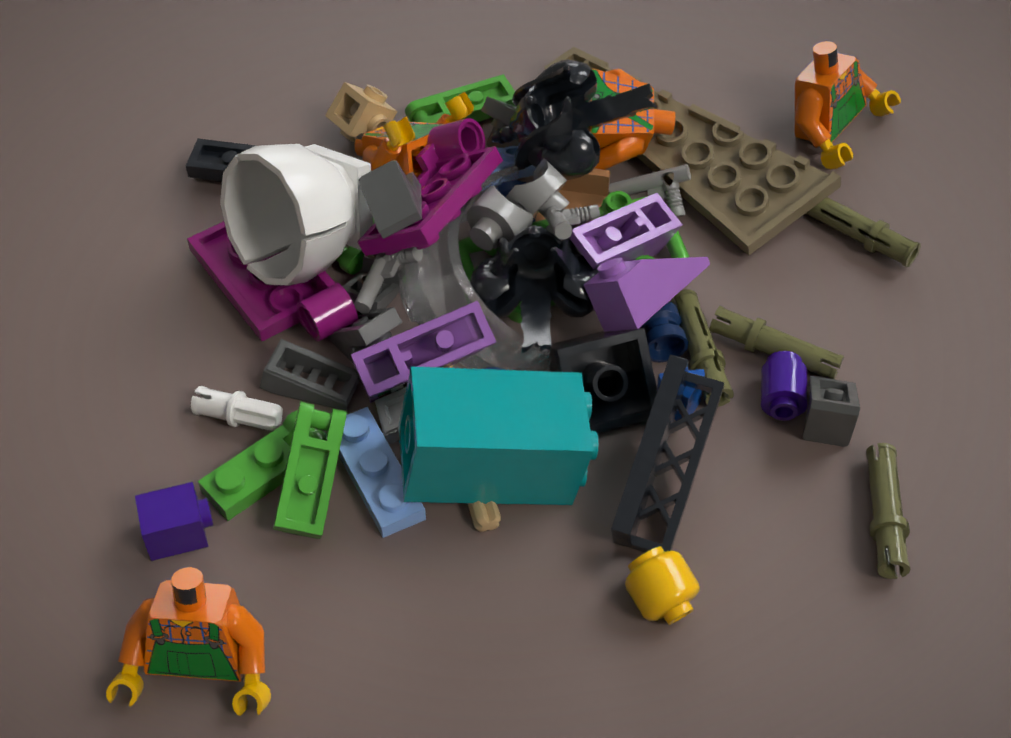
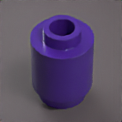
(784, 385)

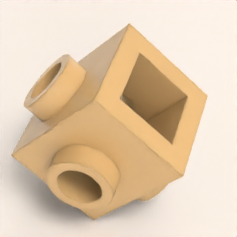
(359, 110)

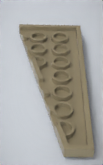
(735, 179)

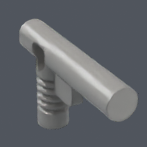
(655, 183)
(561, 220)
(383, 267)

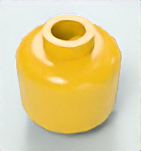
(662, 585)

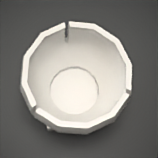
(294, 203)

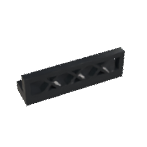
(650, 451)

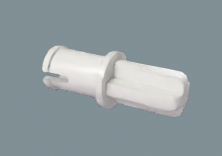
(236, 409)

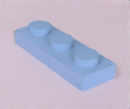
(377, 474)

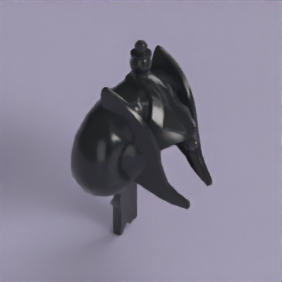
(556, 117)
(535, 271)

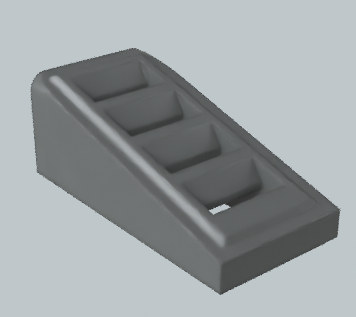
(301, 360)

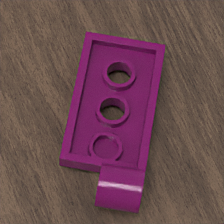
(452, 173)
(270, 309)

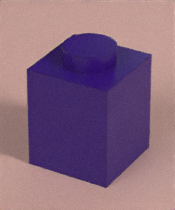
(173, 520)

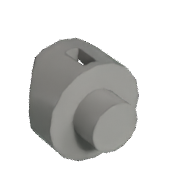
(541, 192)
(495, 218)

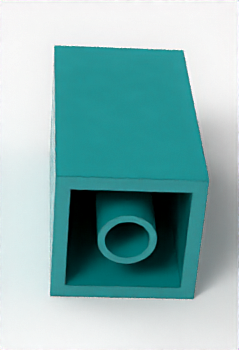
(495, 436)

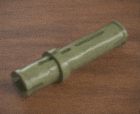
(874, 235)
(758, 336)
(700, 343)
(888, 524)

